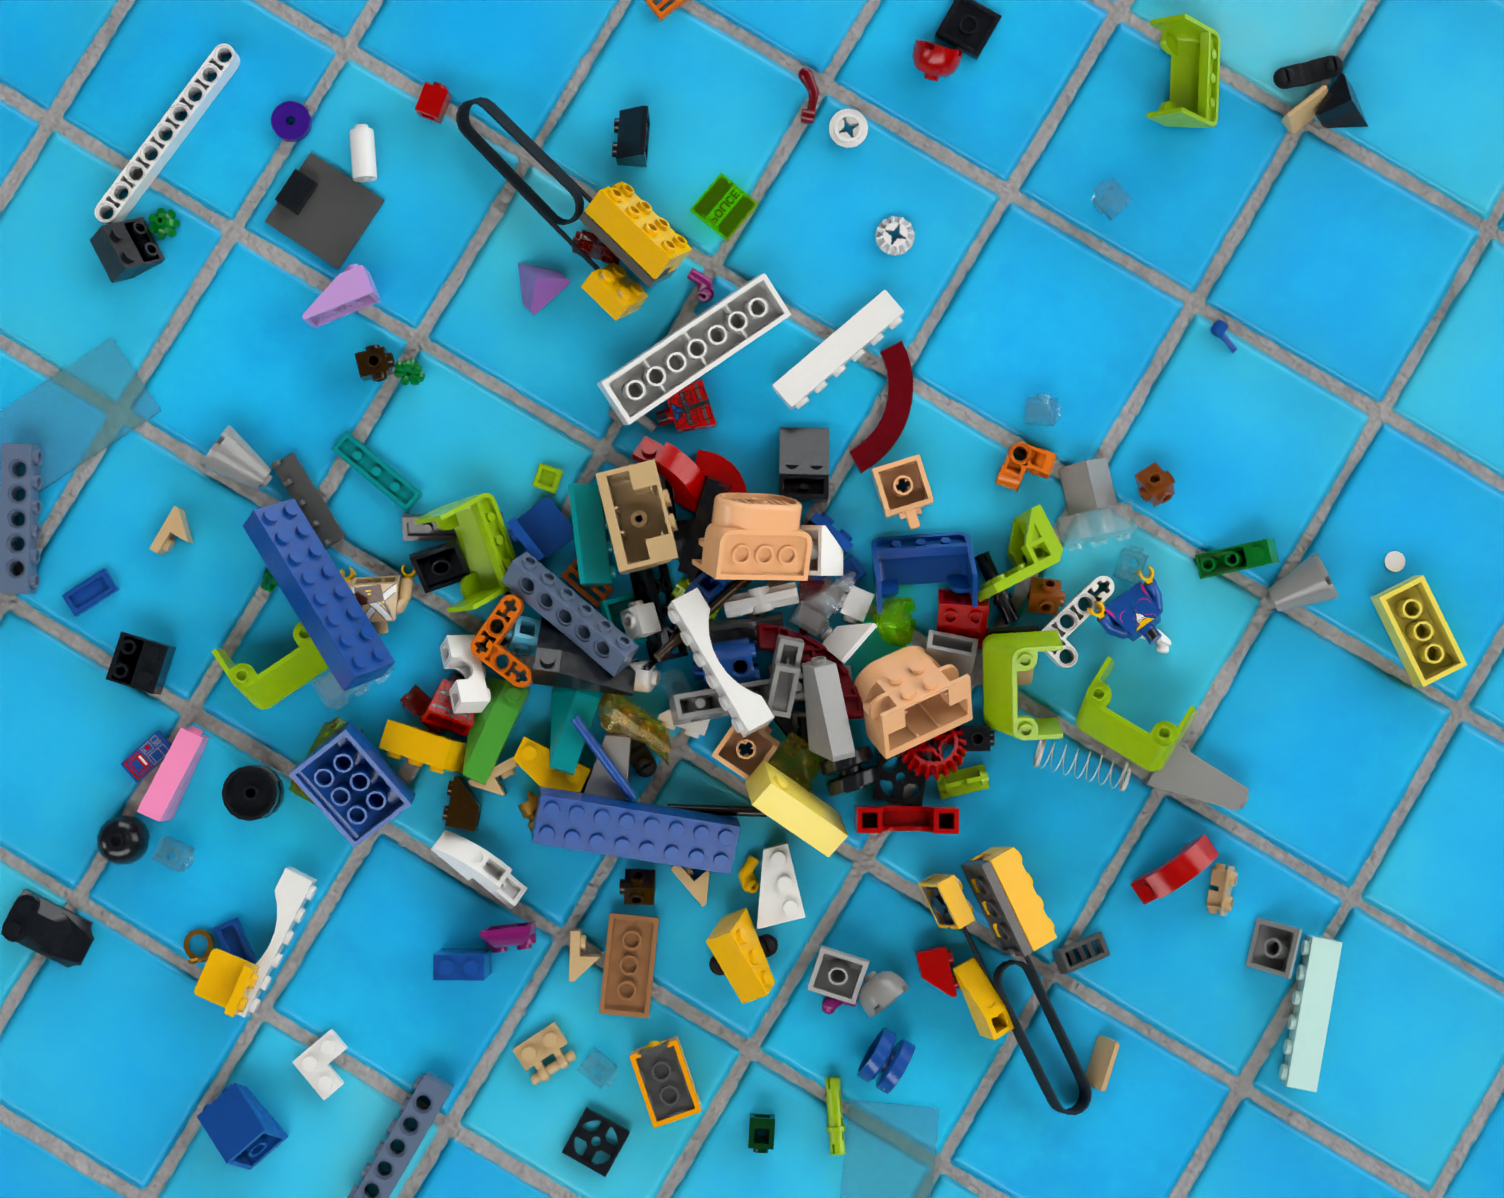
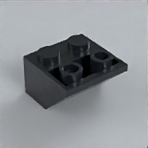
(126, 249)
(141, 663)

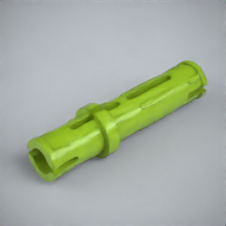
(835, 1116)

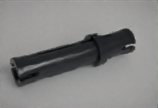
(1002, 598)

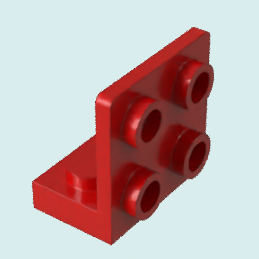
(959, 617)

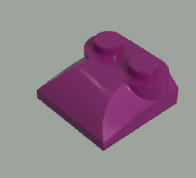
(508, 935)

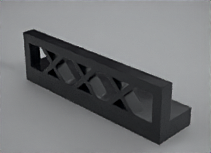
(701, 521)
(647, 588)

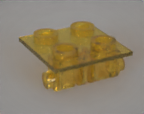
(797, 761)

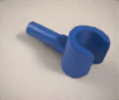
(1218, 330)

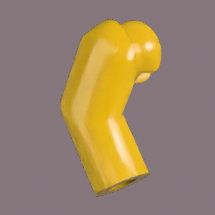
(747, 875)

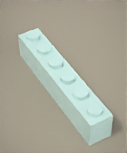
(1311, 1013)

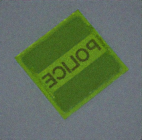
(724, 207)

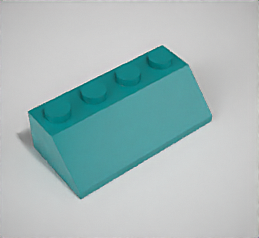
(591, 536)

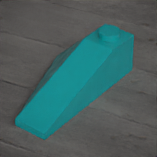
(565, 740)

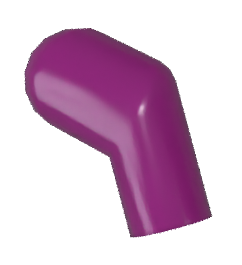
(704, 283)
(830, 1004)

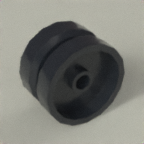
(850, 773)
(267, 787)

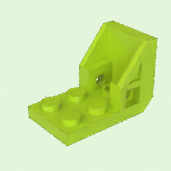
(1031, 537)

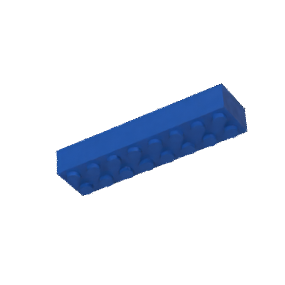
(318, 594)
(635, 830)

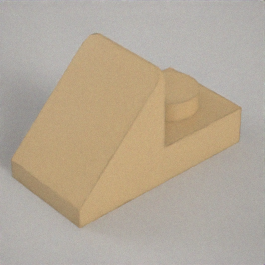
(174, 525)
(493, 784)
(697, 887)
(579, 962)

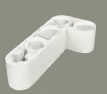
(1077, 617)

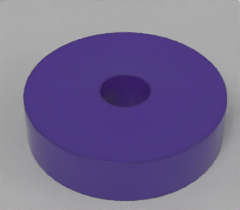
(286, 111)

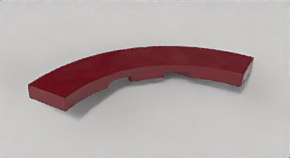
(896, 410)
(767, 638)

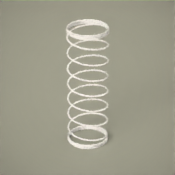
(1039, 753)

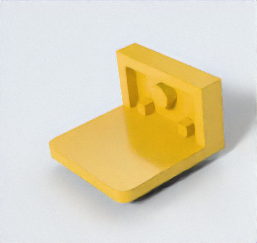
(227, 981)

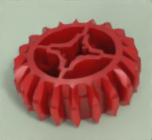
(917, 756)

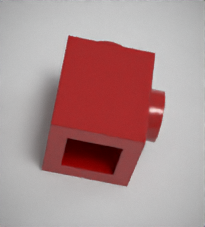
(433, 102)

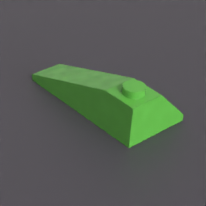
(493, 728)

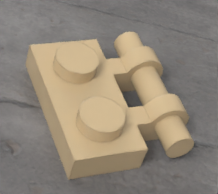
(540, 1046)

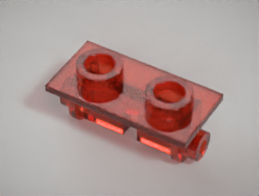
(589, 244)
(417, 702)

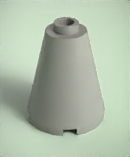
(237, 460)
(1302, 586)

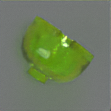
(895, 621)

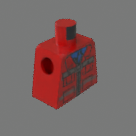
(688, 409)
(440, 711)

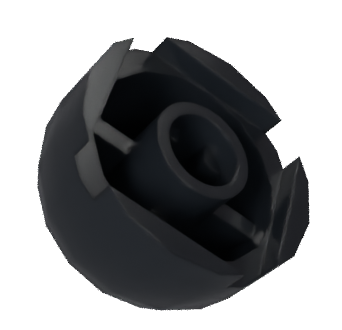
(123, 839)

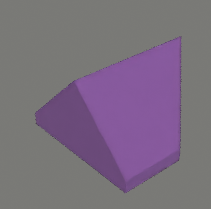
(540, 286)

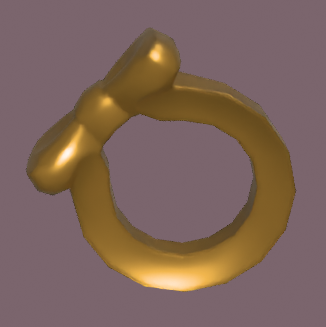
(193, 957)

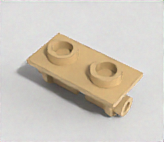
(1221, 899)

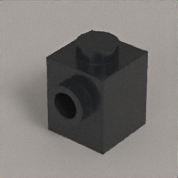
(977, 738)

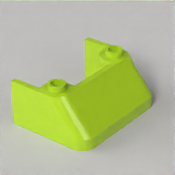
(1193, 72)
(483, 545)
(1001, 660)
(279, 679)
(1143, 748)

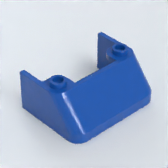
(921, 561)

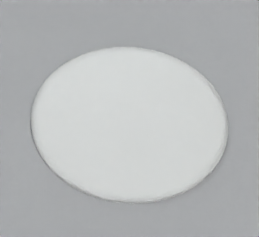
(1394, 561)

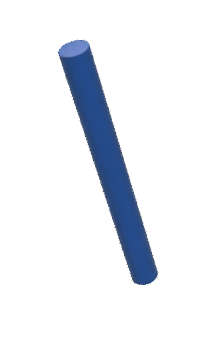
(603, 758)

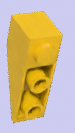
(982, 1000)

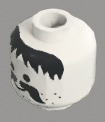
(646, 675)

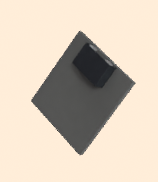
(324, 210)

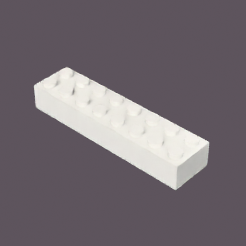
(694, 349)

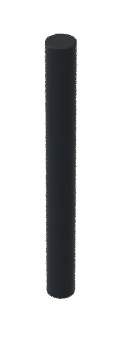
(722, 810)

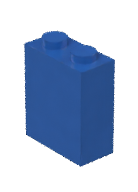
(462, 964)

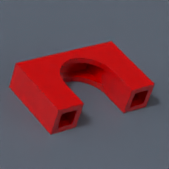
(906, 818)

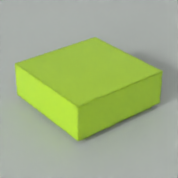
(547, 478)

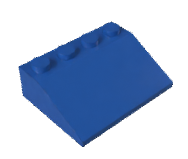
(352, 784)

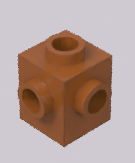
(1155, 485)
(1044, 596)

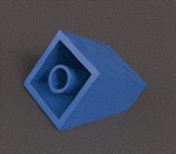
(241, 1127)

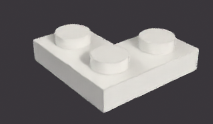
(315, 1064)

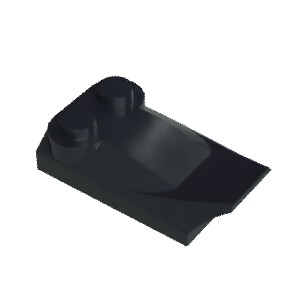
(48, 929)

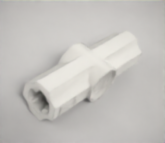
(761, 600)

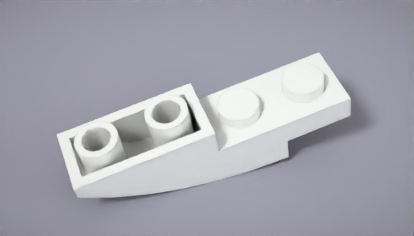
(480, 865)

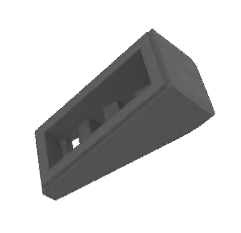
(1061, 960)

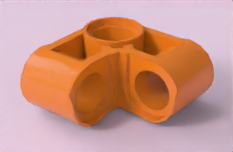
(1036, 461)

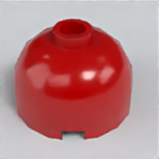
(935, 59)

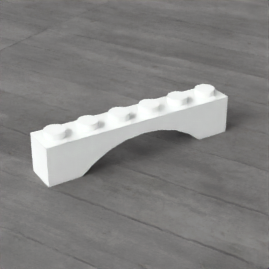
(745, 707)
(291, 896)

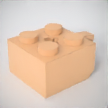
(916, 495)
(729, 755)

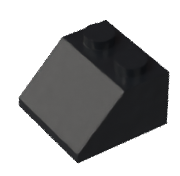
(633, 137)

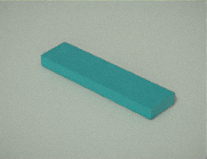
(377, 471)

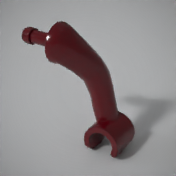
(807, 78)

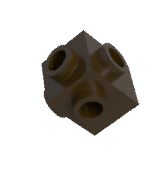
(366, 363)
(638, 887)

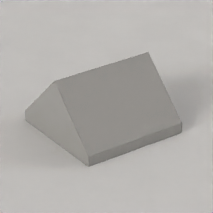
(1087, 486)
(1274, 947)
(837, 974)

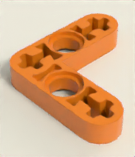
(495, 649)

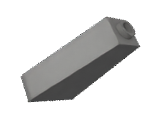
(826, 711)
(619, 750)
(1197, 779)

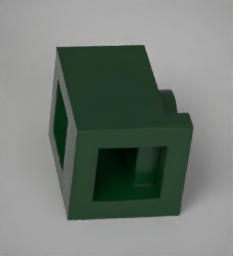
(766, 1142)

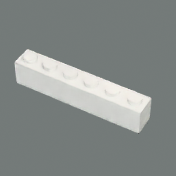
(837, 350)

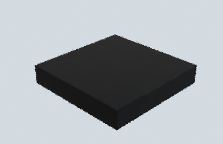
(968, 26)

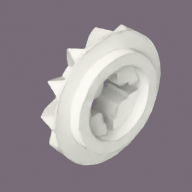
(853, 118)
(899, 246)

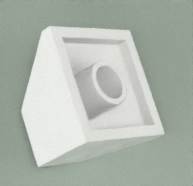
(826, 552)
(846, 639)

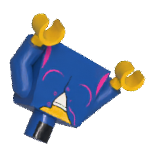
(1134, 611)

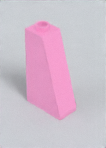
(174, 775)

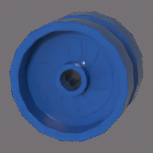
(886, 1060)

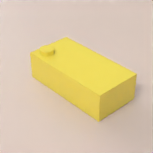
(1418, 631)
(796, 808)

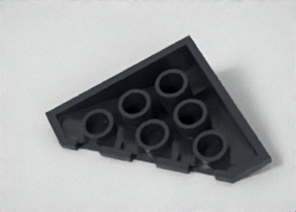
(567, 666)

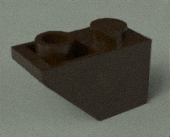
(463, 808)

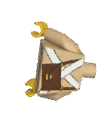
(381, 596)

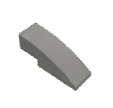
(784, 675)

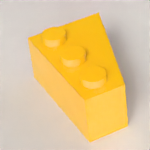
(423, 747)
(535, 761)
(741, 956)

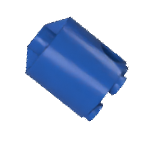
(728, 653)

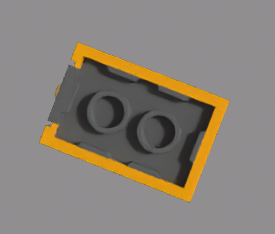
(665, 1081)

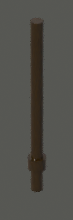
(714, 605)

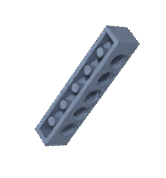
(10, 508)
(570, 613)
(437, 1091)

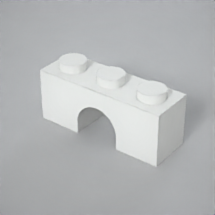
(471, 693)

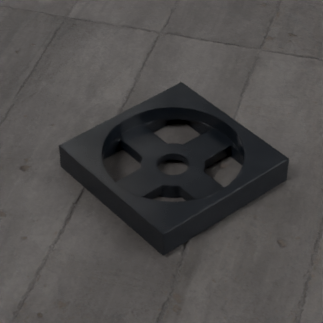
(879, 794)
(591, 1115)

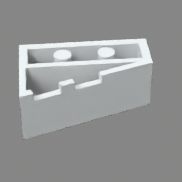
(778, 888)

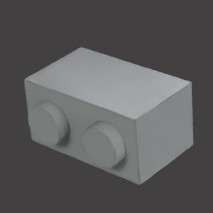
(953, 650)

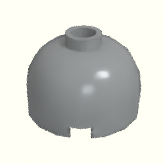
(880, 991)

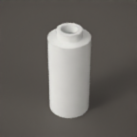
(363, 153)

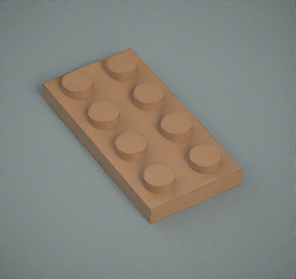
(629, 965)

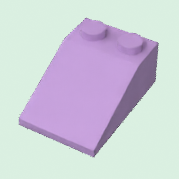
(344, 295)

